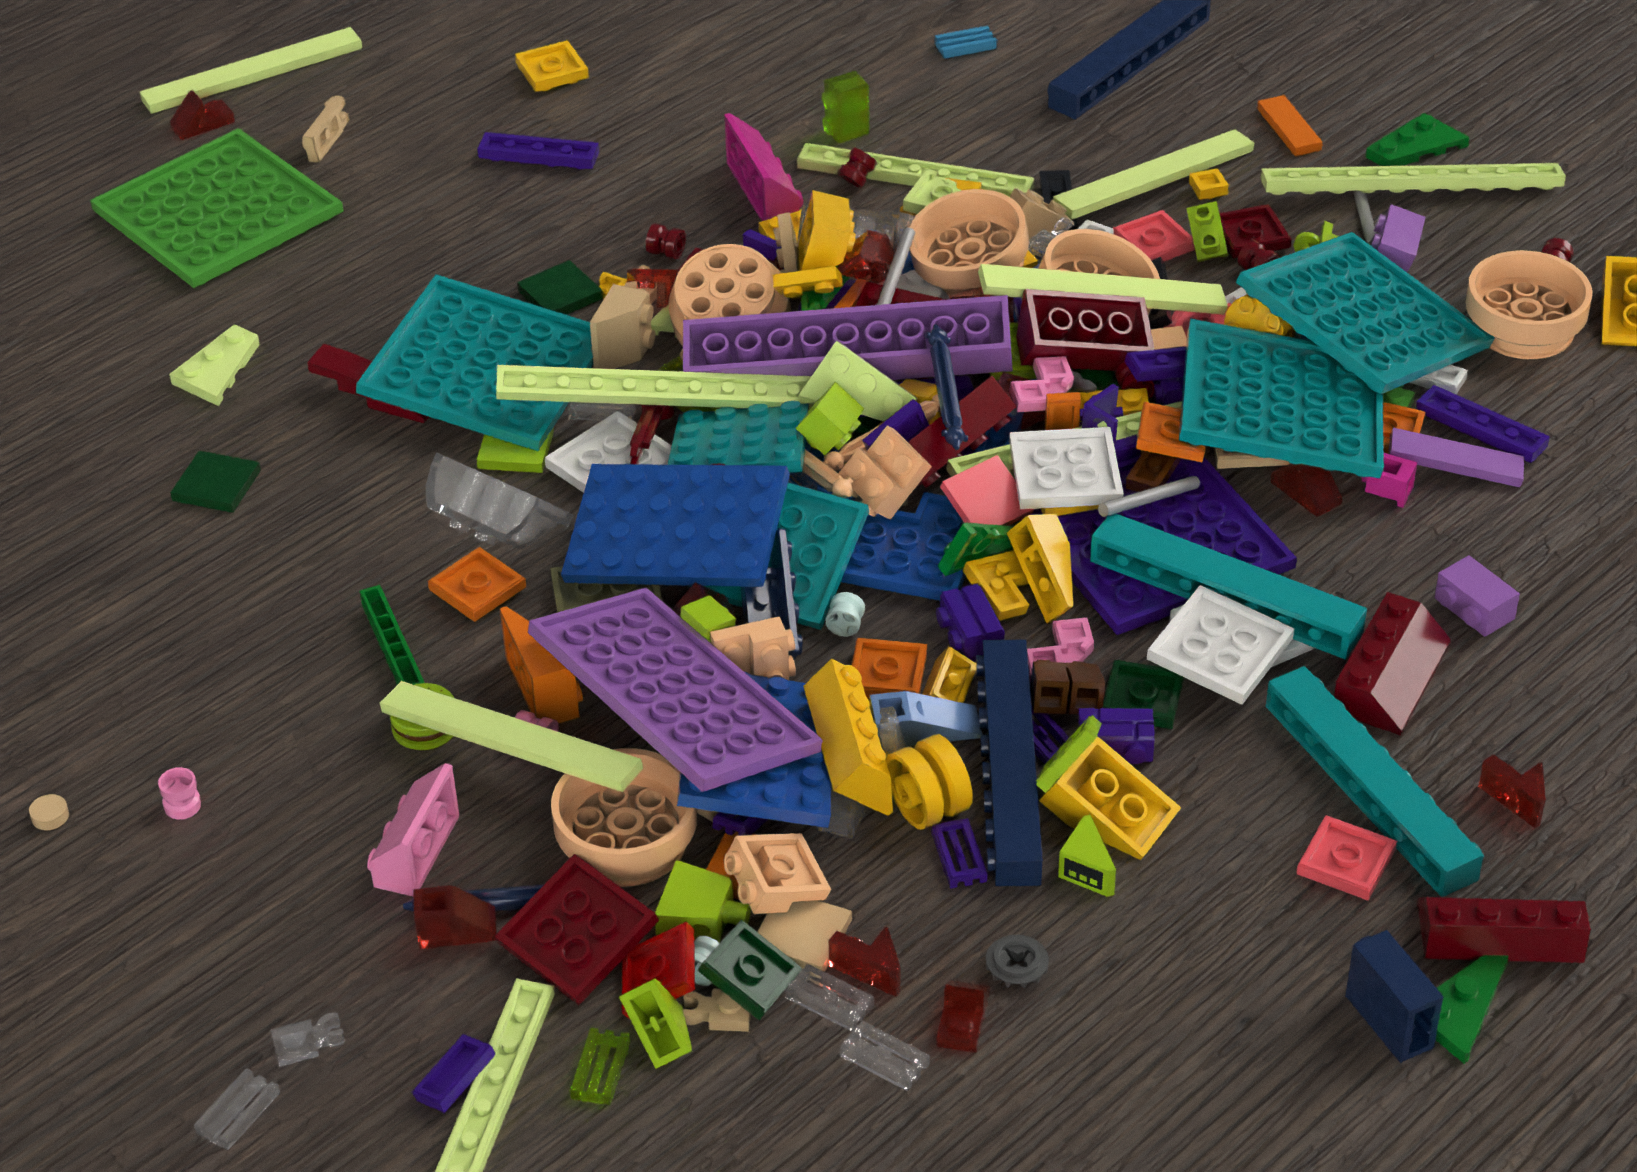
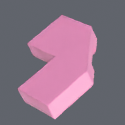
(1052, 377)
(1072, 640)

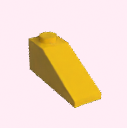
(1045, 562)

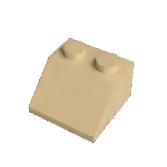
(622, 328)

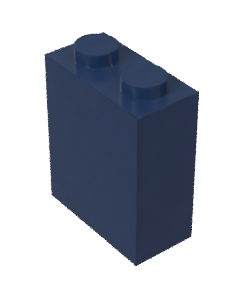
(1393, 996)

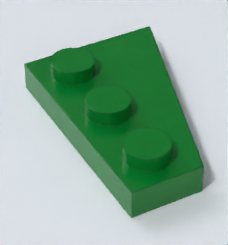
(1415, 139)

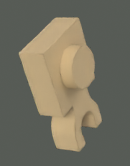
(718, 1010)

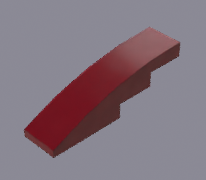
(347, 370)

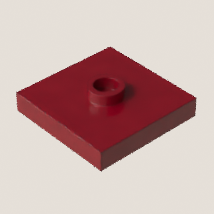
(1253, 224)

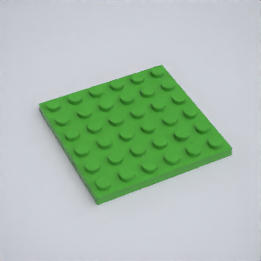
(216, 207)

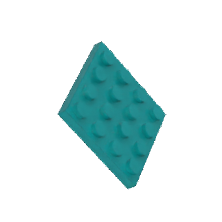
(741, 436)
(822, 541)

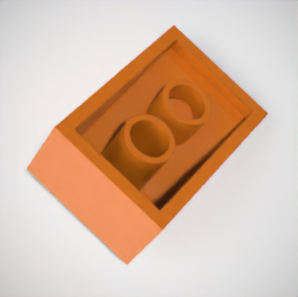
(542, 679)

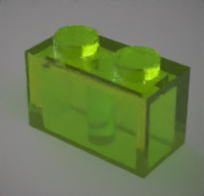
(846, 106)

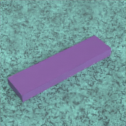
(1457, 457)

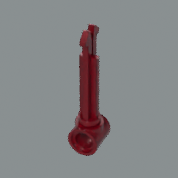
(647, 427)

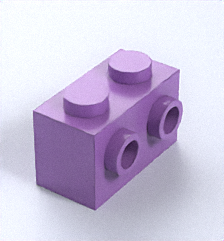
(1398, 235)
(1476, 595)

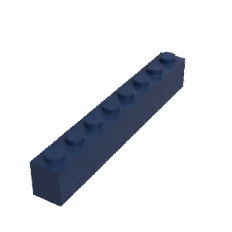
(1125, 55)
(1010, 764)

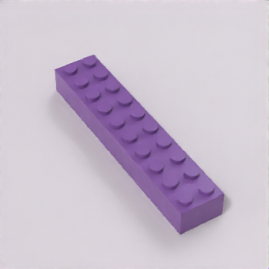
(882, 335)

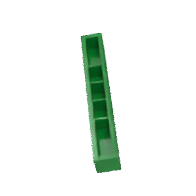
(389, 636)

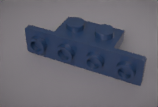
(776, 595)

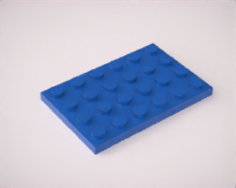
(676, 525)
(787, 793)

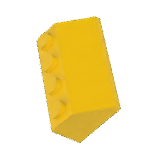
(849, 736)

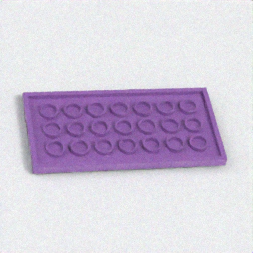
(675, 688)

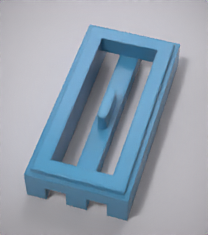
(965, 42)

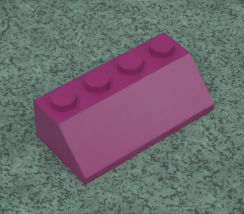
(759, 171)

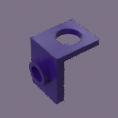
(1100, 409)

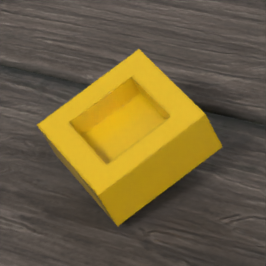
(1208, 184)

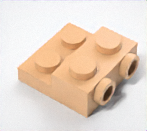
(885, 473)
(758, 647)
(775, 871)

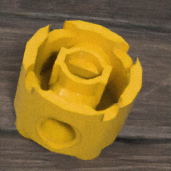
(1254, 315)

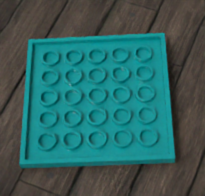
(1365, 312)
(449, 352)
(1278, 401)

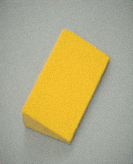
(950, 676)

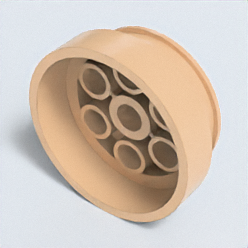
(964, 232)
(1097, 253)
(724, 284)
(1528, 302)
(626, 833)

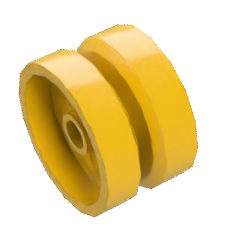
(929, 781)

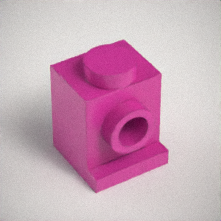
(1396, 479)

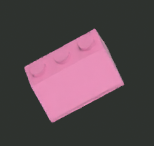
(416, 833)

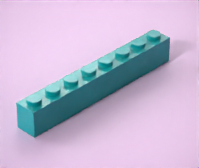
(1183, 566)
(1375, 781)

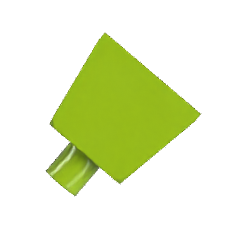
(700, 900)

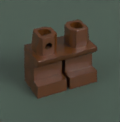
(1058, 681)

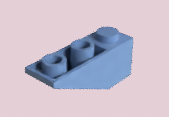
(926, 716)

